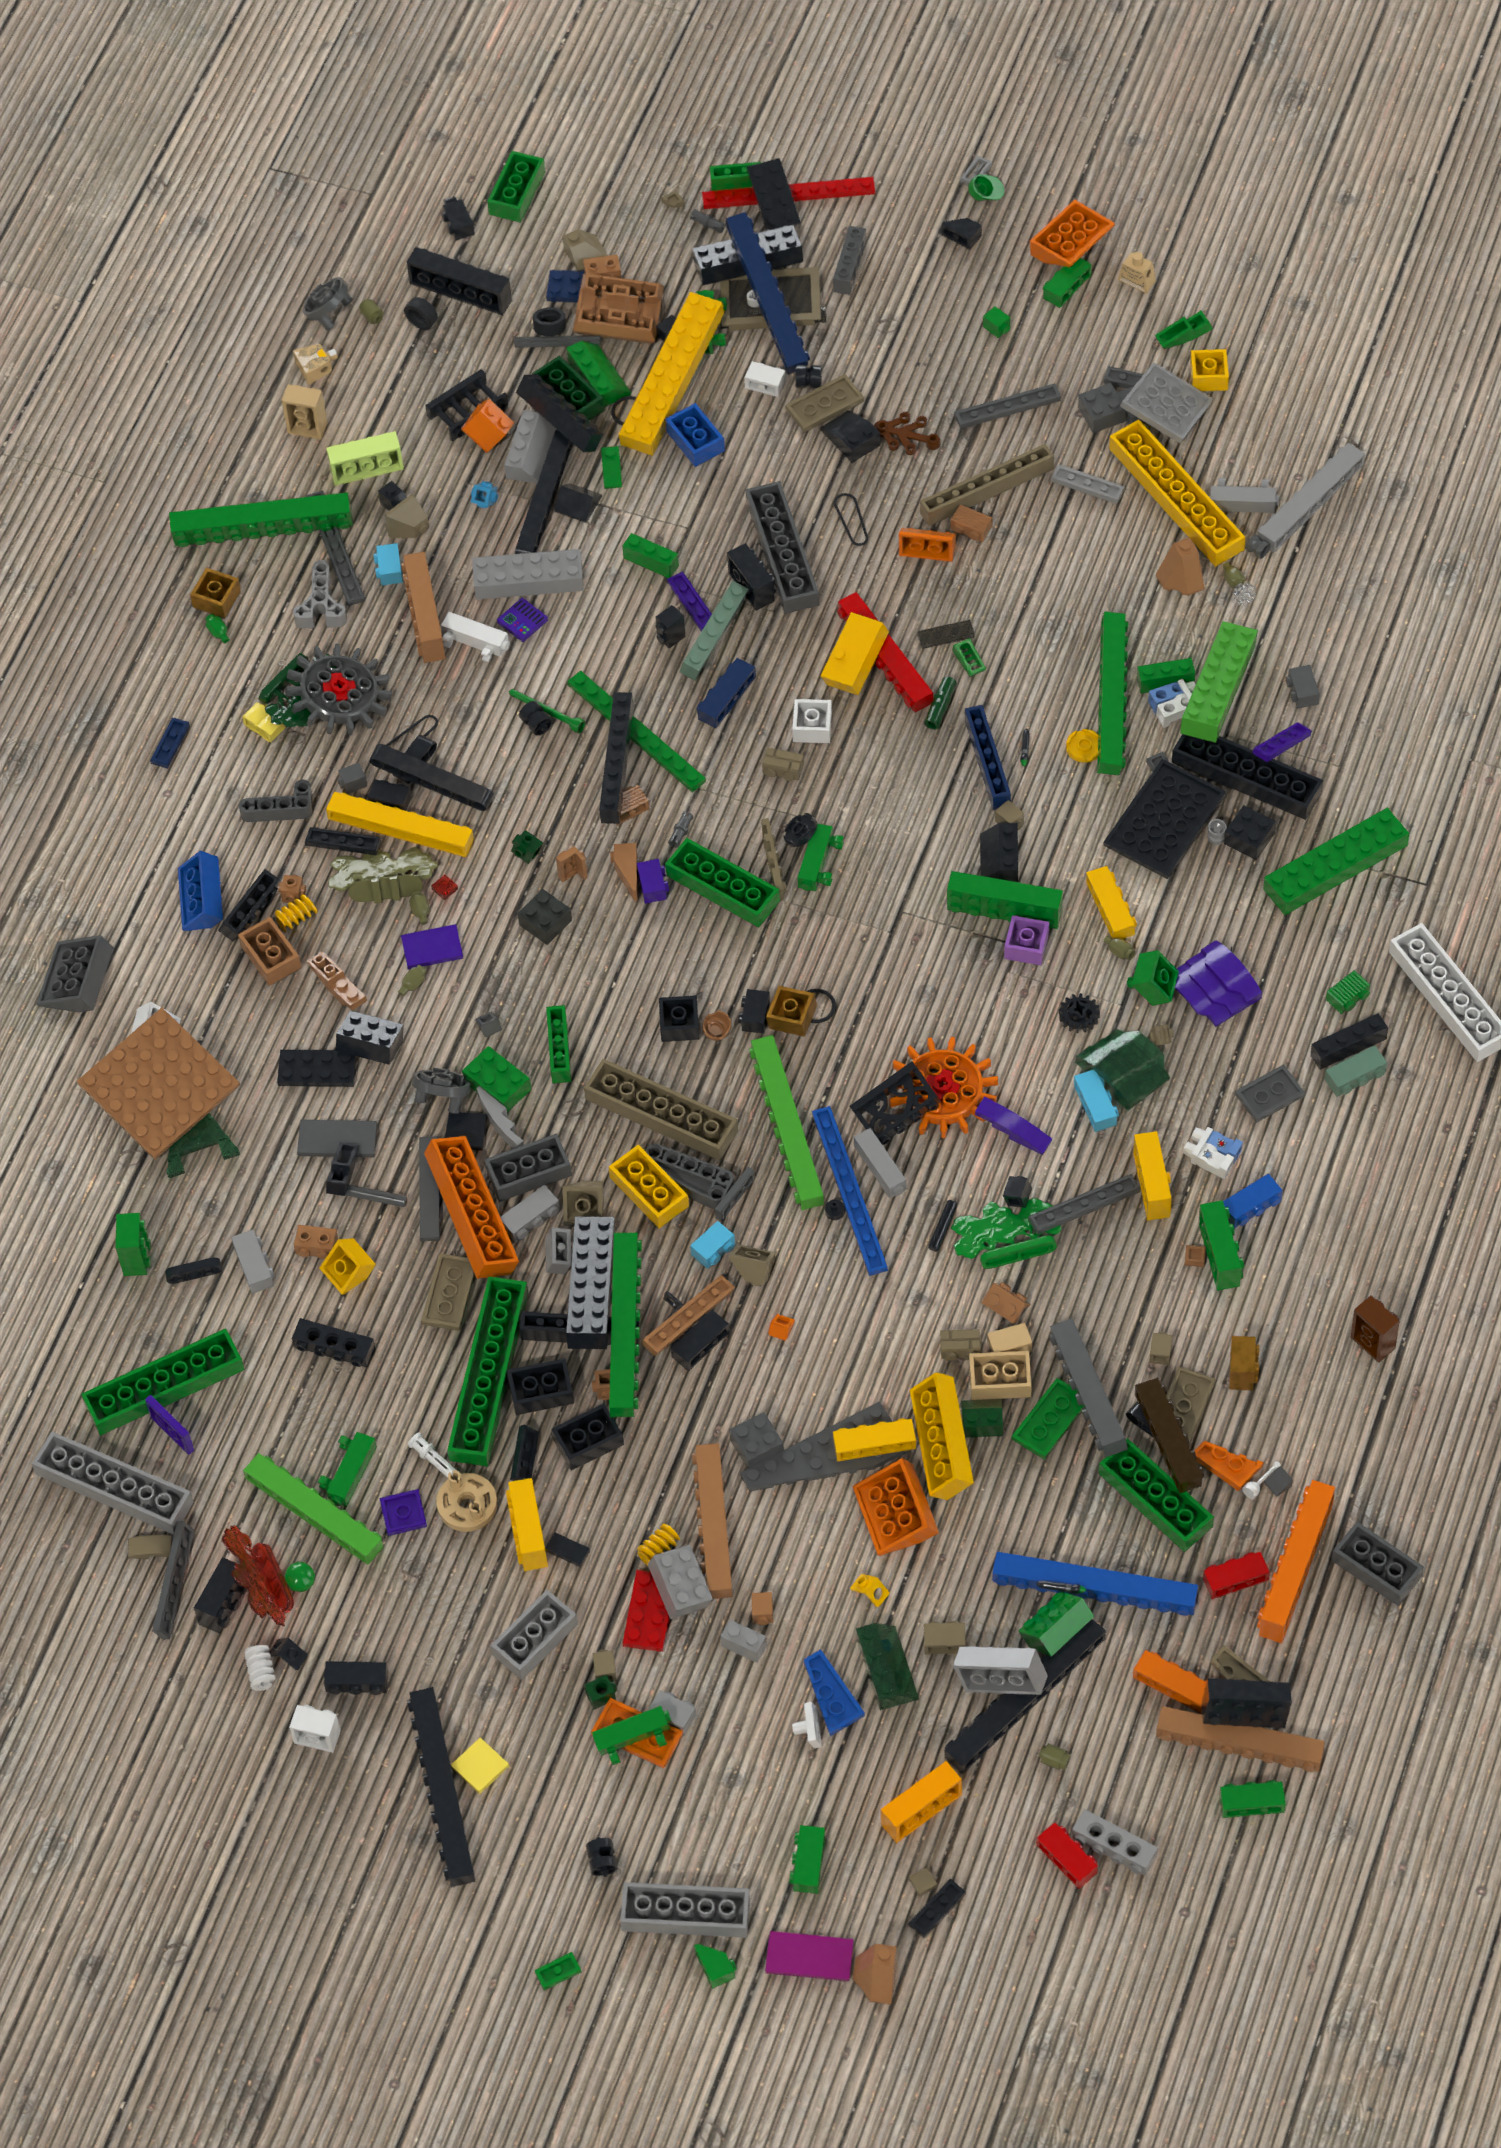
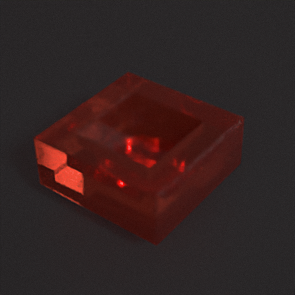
(444, 887)

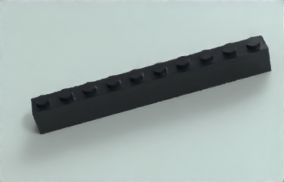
(1010, 1708)
(442, 1787)

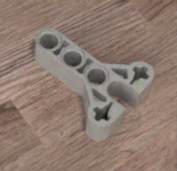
(320, 601)

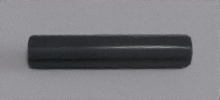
(942, 1225)

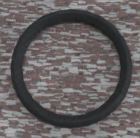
(616, 403)
(833, 1005)

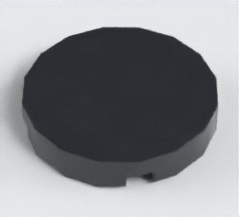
(800, 830)

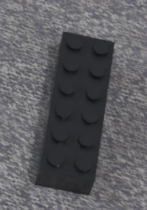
(720, 260)
(459, 281)

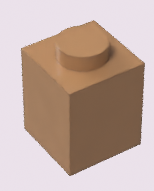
(762, 1608)

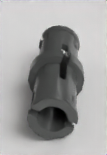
(707, 221)
(680, 829)

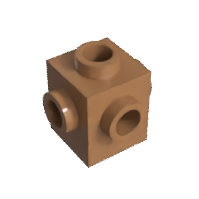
(291, 888)
(602, 1384)

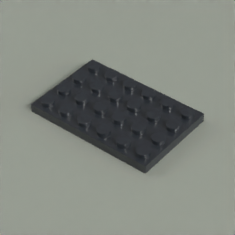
(1164, 818)

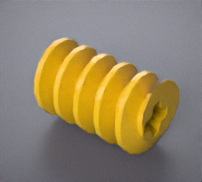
(294, 912)
(657, 1543)

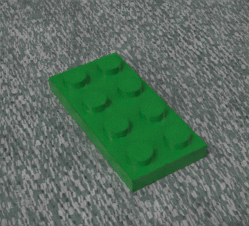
(1048, 1419)

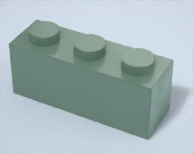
(1356, 1071)

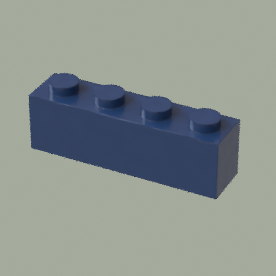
(726, 692)

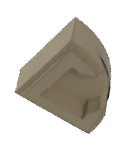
(673, 200)

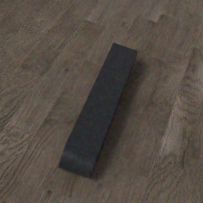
(431, 777)

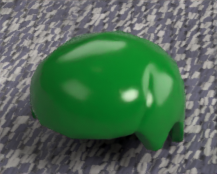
(299, 1577)

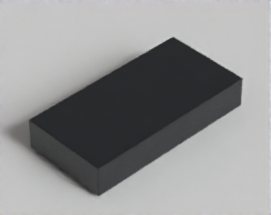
(567, 1549)

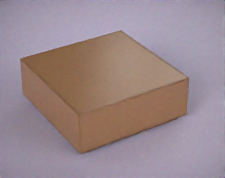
(1195, 1256)

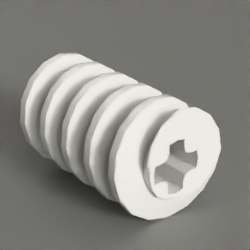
(259, 1667)

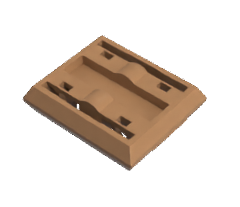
(618, 313)

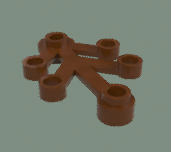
(904, 433)

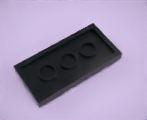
(773, 194)
(316, 1068)

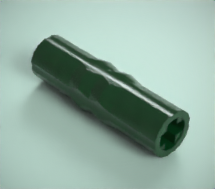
(940, 703)

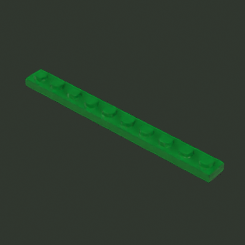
(639, 734)

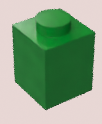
(996, 322)

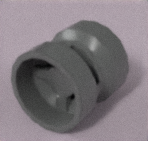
(1258, 546)

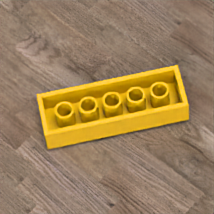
(941, 1436)

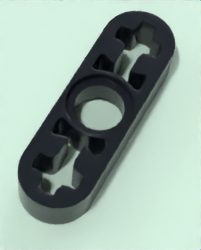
(193, 1270)

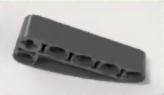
(693, 1182)

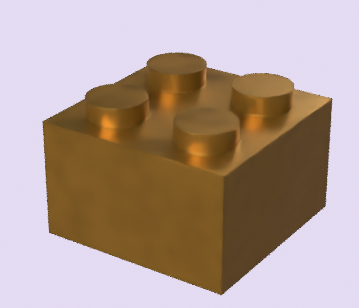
(215, 592)
(791, 1011)
(1243, 1363)

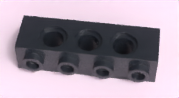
(326, 1335)

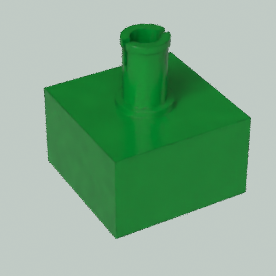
(1154, 978)

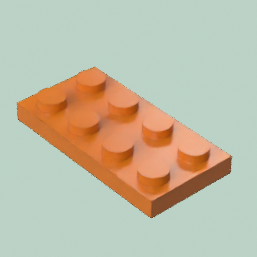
(647, 1748)

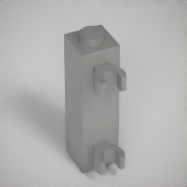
(1244, 499)
(880, 1163)

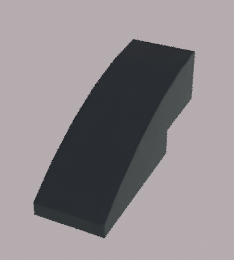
(342, 1169)

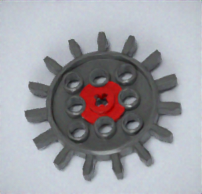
(338, 689)

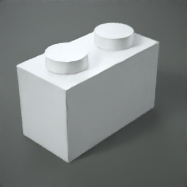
(765, 379)

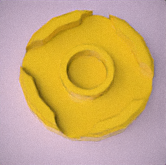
(1086, 750)

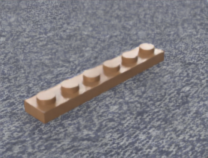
(688, 1315)

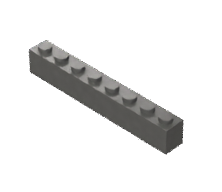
(1088, 1388)

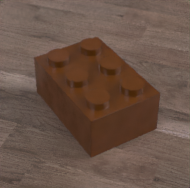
(1375, 1328)

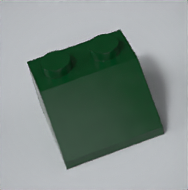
(982, 1418)

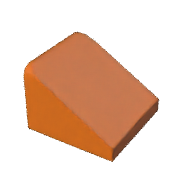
(781, 1327)

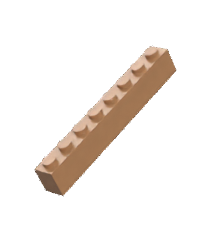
(713, 1520)
(1243, 1740)

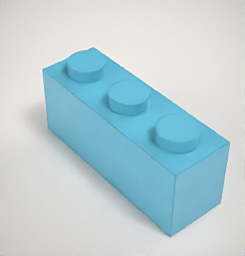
(1096, 1100)

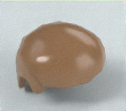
(716, 1025)

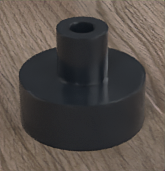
(834, 1209)

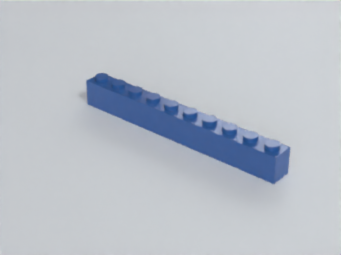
(1099, 1583)

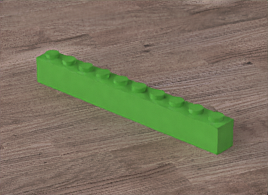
(787, 1123)

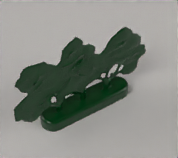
(275, 686)

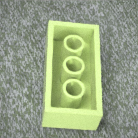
(365, 458)

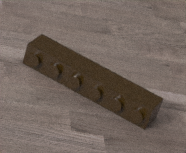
(1168, 1435)

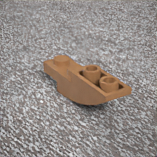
(336, 982)

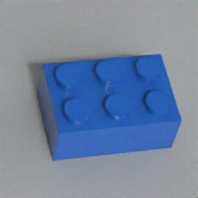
(695, 435)

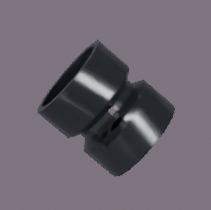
(808, 376)

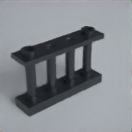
(457, 393)

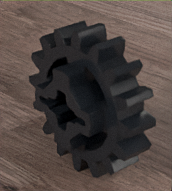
(1080, 1011)

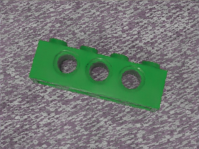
(558, 1044)

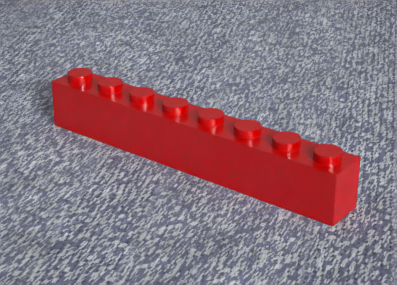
(891, 660)

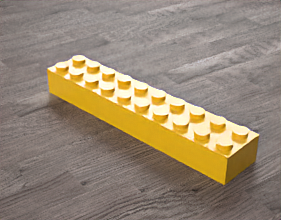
(671, 373)
(1177, 493)

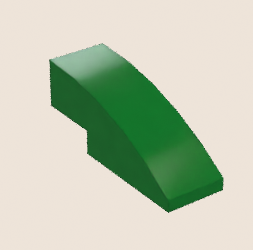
(1184, 330)

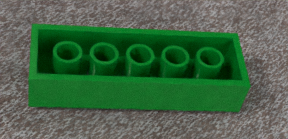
(722, 882)
(1003, 899)
(1156, 1496)

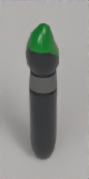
(1025, 747)
(1061, 1586)

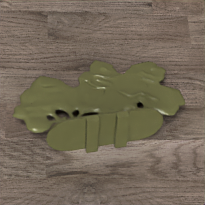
(380, 875)

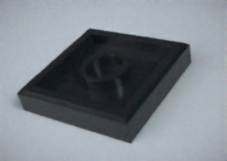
(469, 1125)

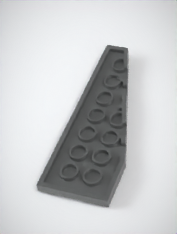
(816, 1456)

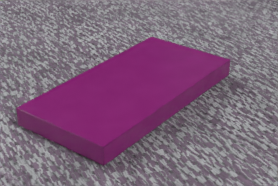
(809, 1956)

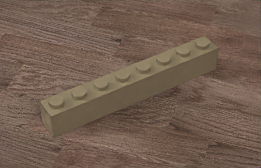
(987, 484)

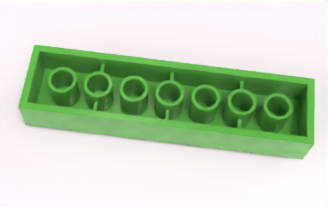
(1218, 681)

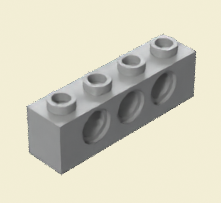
(1109, 1832)

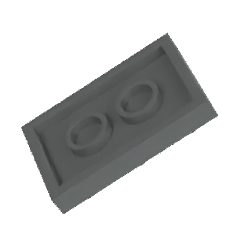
(1270, 1093)

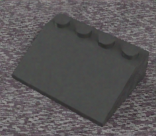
(75, 974)

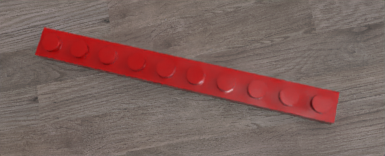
(799, 192)

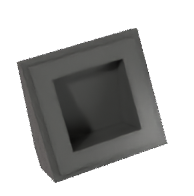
(488, 1024)
(1279, 1481)

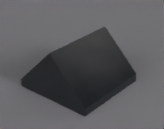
(576, 502)

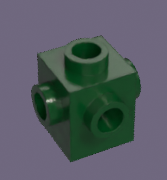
(526, 846)

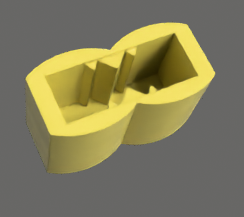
(260, 722)

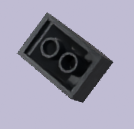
(852, 435)

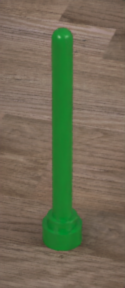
(576, 724)

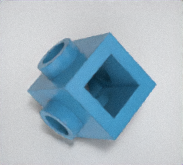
(480, 498)

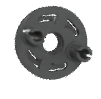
(325, 299)
(441, 1083)

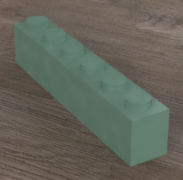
(713, 630)

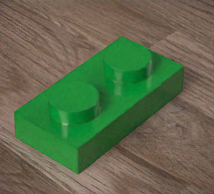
(557, 1971)

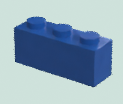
(1253, 1200)

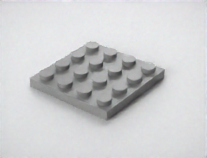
(1166, 402)

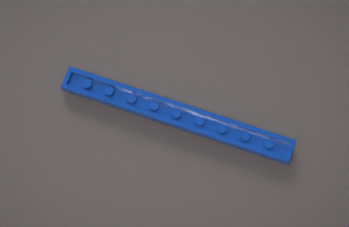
(849, 1191)

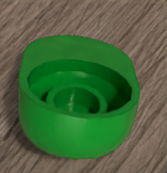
(985, 188)

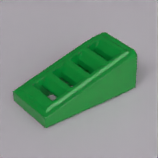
(967, 644)

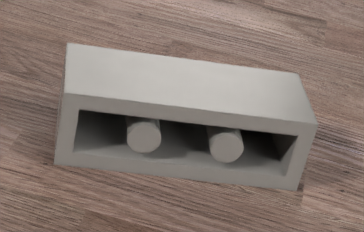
(530, 1213)
(253, 1261)

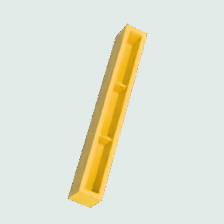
(400, 824)

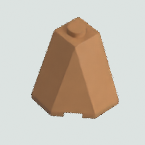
(1181, 569)
(876, 1972)

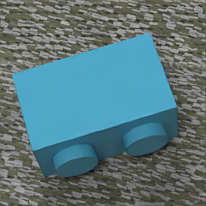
(389, 564)
(712, 1245)

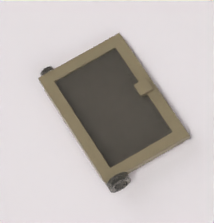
(800, 292)

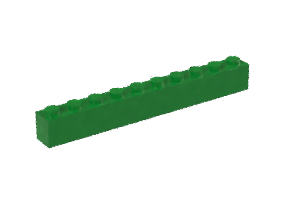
(1111, 693)
(624, 1325)

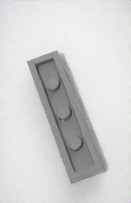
(1087, 484)

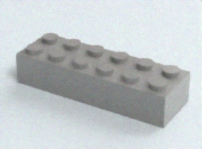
(527, 574)
(685, 1909)

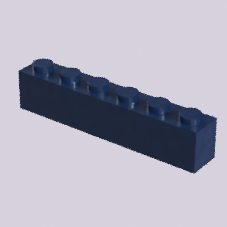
(987, 756)

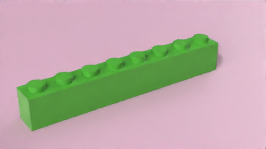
(313, 1508)

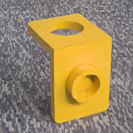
(867, 1585)

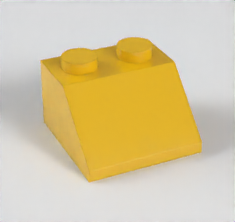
(347, 1265)

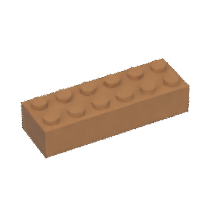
(422, 607)

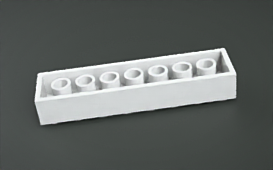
(1448, 991)

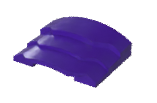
(1217, 984)

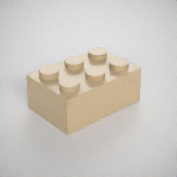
(304, 411)
(1000, 1375)

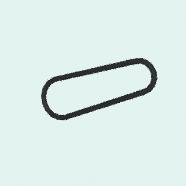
(861, 520)
(427, 716)

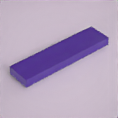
(690, 599)
(1282, 741)

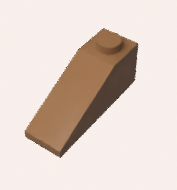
(625, 864)

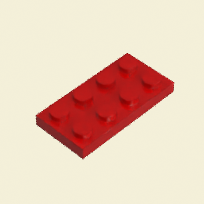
(646, 1616)

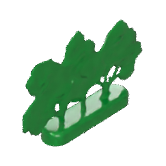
(1002, 1226)

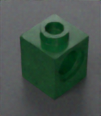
(596, 1699)

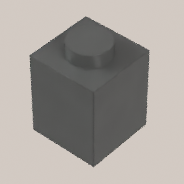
(352, 778)

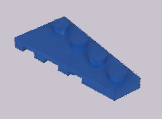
(833, 1696)

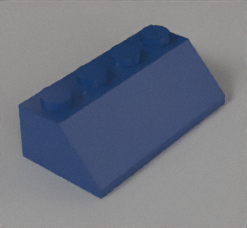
(200, 892)

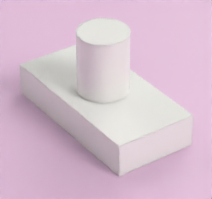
(809, 1726)

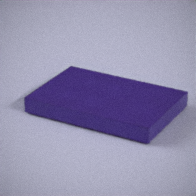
(432, 946)
(169, 1424)

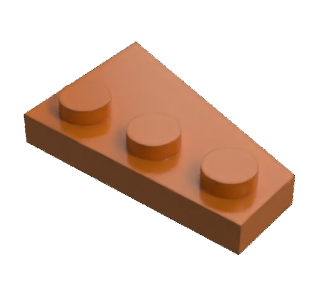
(1228, 1466)

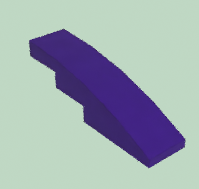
(1014, 1125)

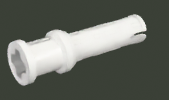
(428, 1450)

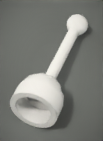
(1252, 1488)

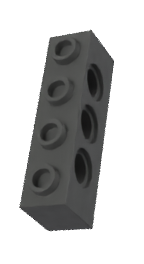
(849, 260)

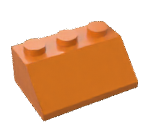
(927, 544)

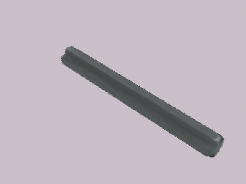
(554, 341)

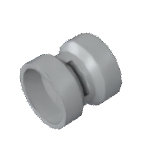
(1216, 831)

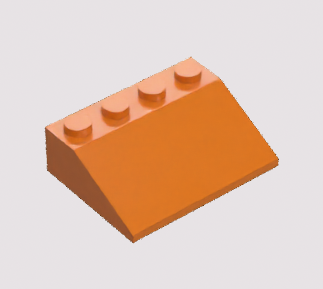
(1069, 235)
(895, 1508)

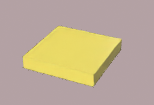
(479, 1765)

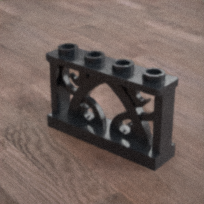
(889, 1086)

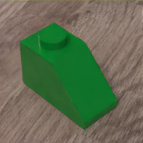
(611, 467)
(715, 1965)

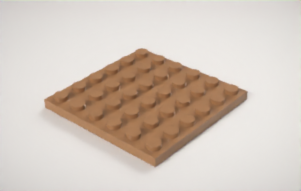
(158, 1083)

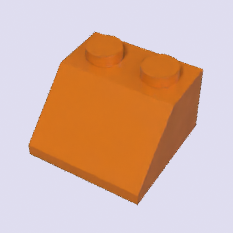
(487, 425)

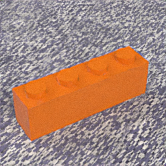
(1170, 1680)

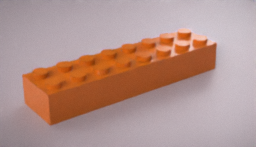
(471, 1207)
(1295, 1561)

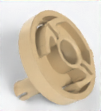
(458, 1489)

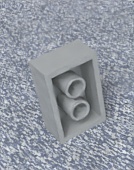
(680, 1581)

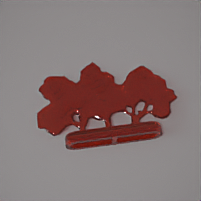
(260, 1578)

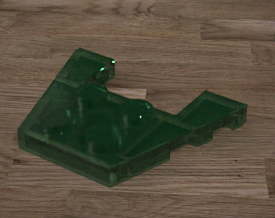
(201, 1136)

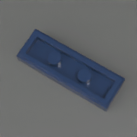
(169, 742)

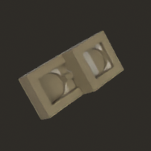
(151, 1545)

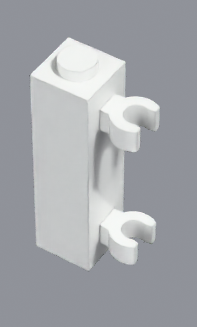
(474, 634)

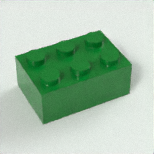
(497, 1078)
(132, 1244)
(1056, 1623)

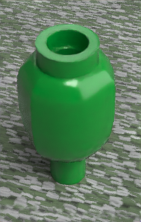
(217, 627)

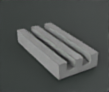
(984, 162)

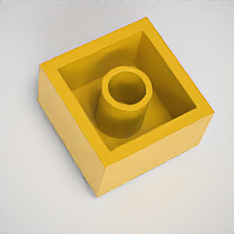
(1209, 370)

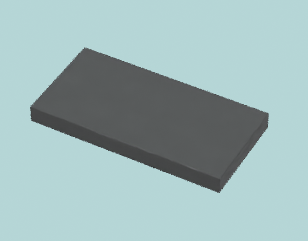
(324, 1136)

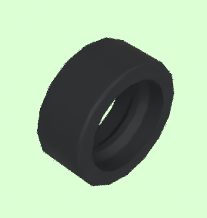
(420, 313)
(546, 328)

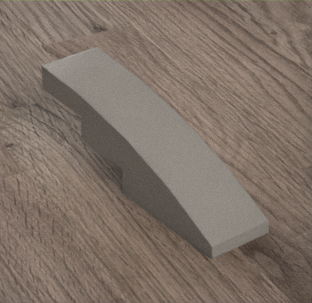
(499, 1119)

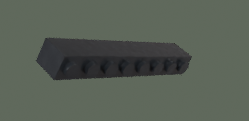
(616, 758)

